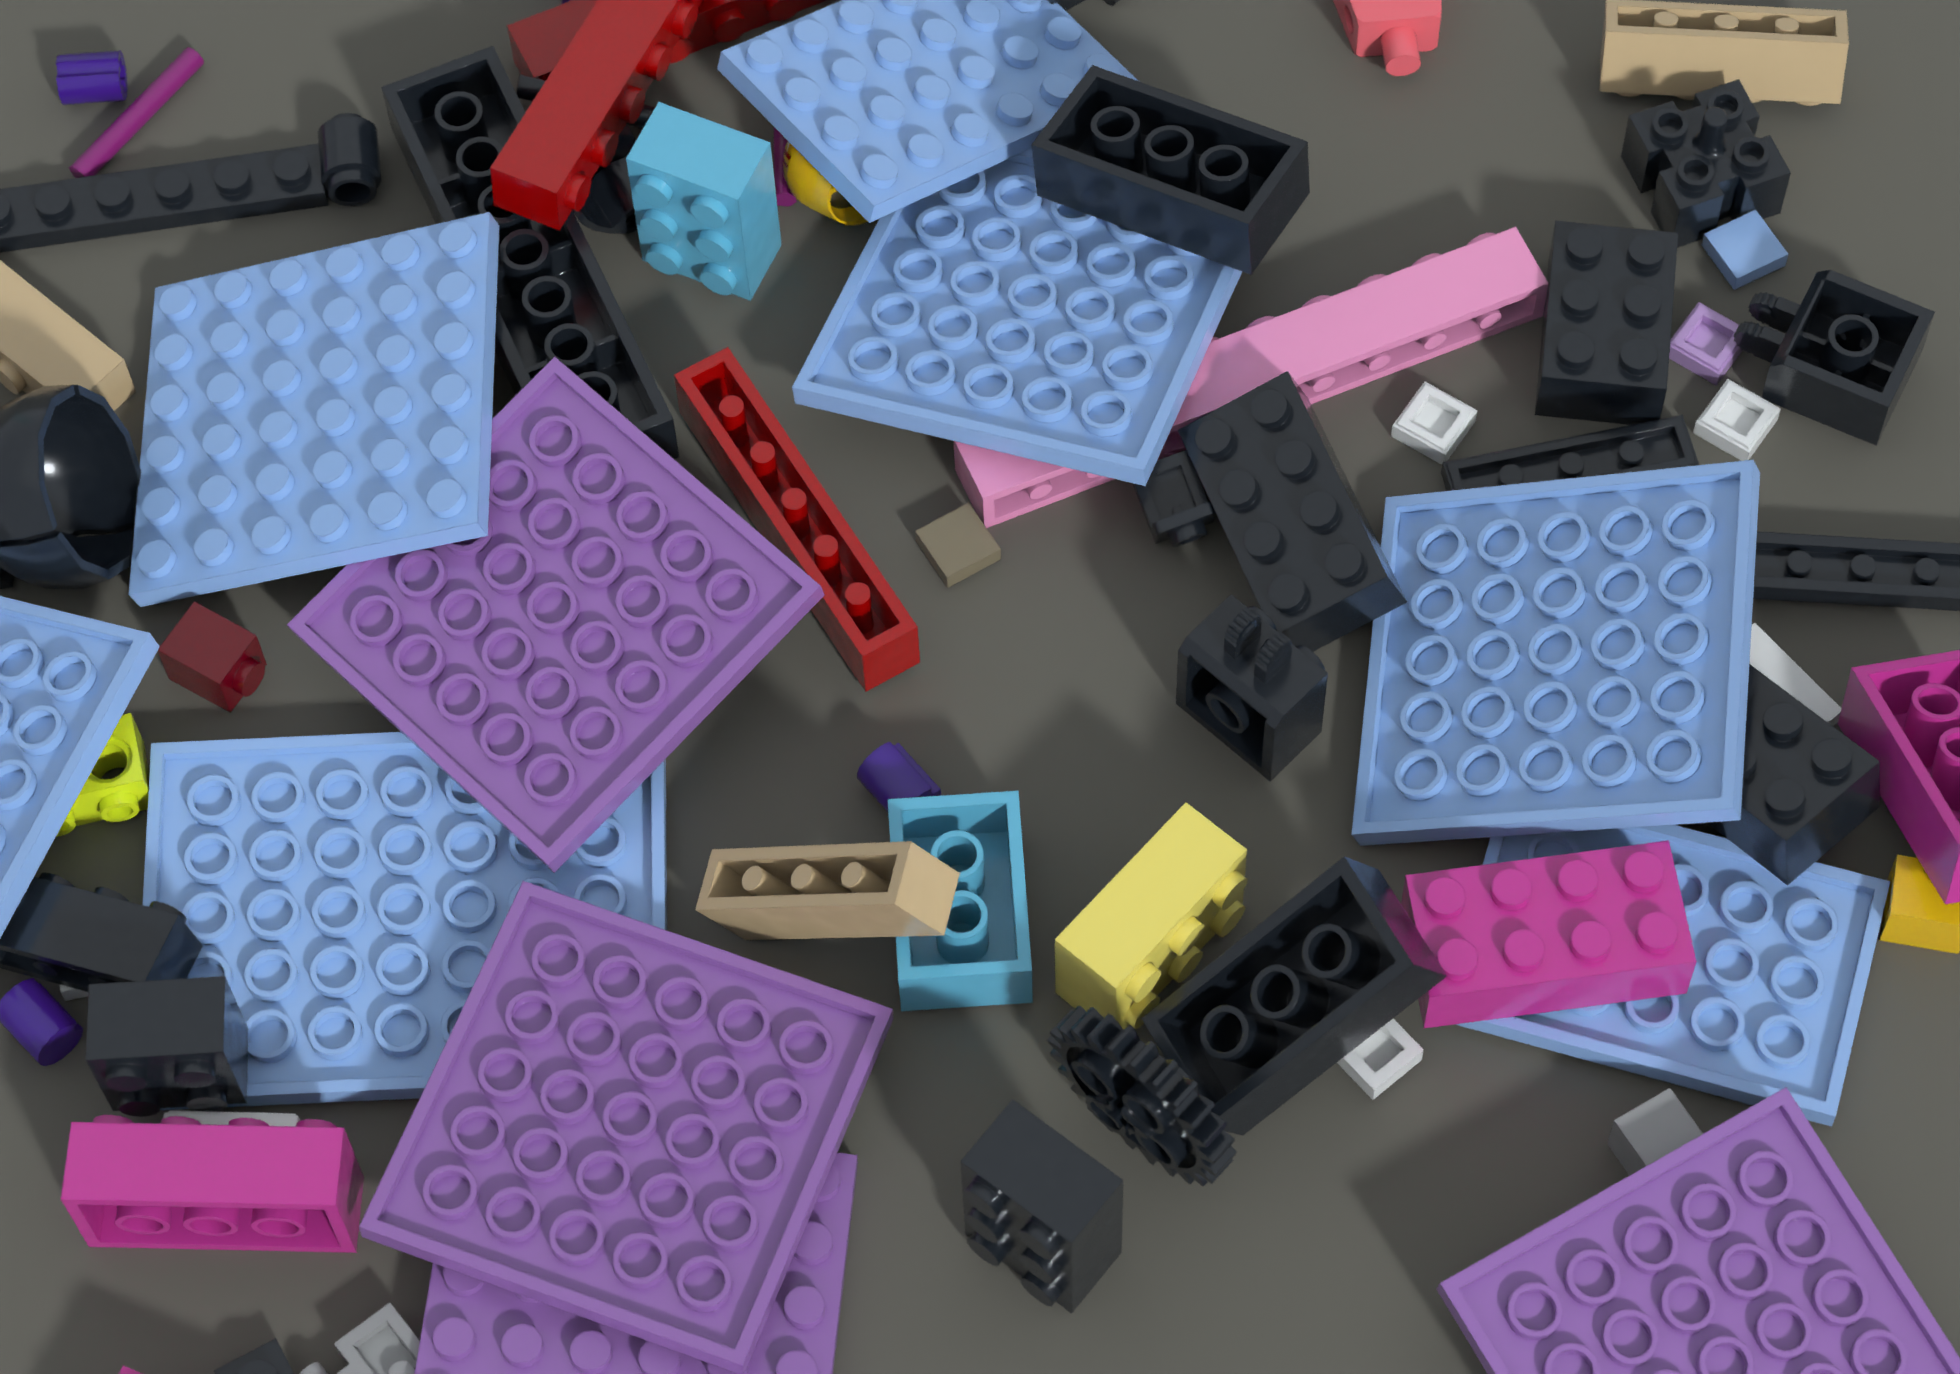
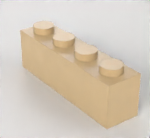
(1699, 46)
(51, 348)
(828, 891)

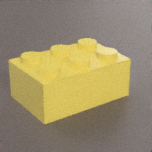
(1152, 919)

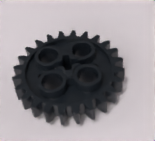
(1142, 1095)

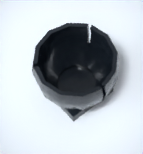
(62, 476)

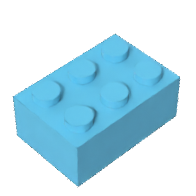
(704, 201)
(987, 937)

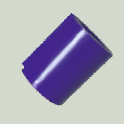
(91, 77)
(894, 774)
(39, 1022)

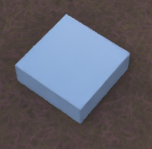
(1744, 249)

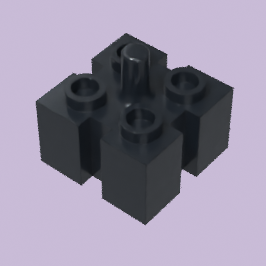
(1705, 162)

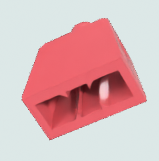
(1391, 29)

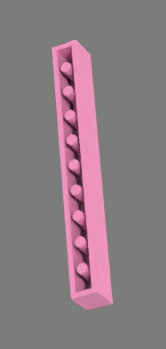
(1323, 345)

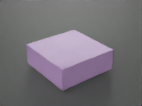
(1705, 344)

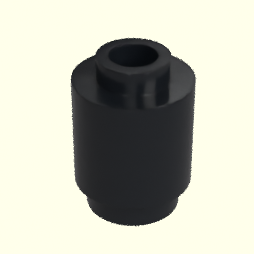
(349, 159)

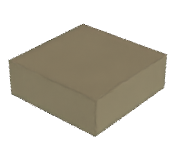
(958, 545)

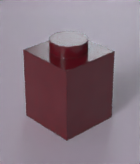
(213, 657)

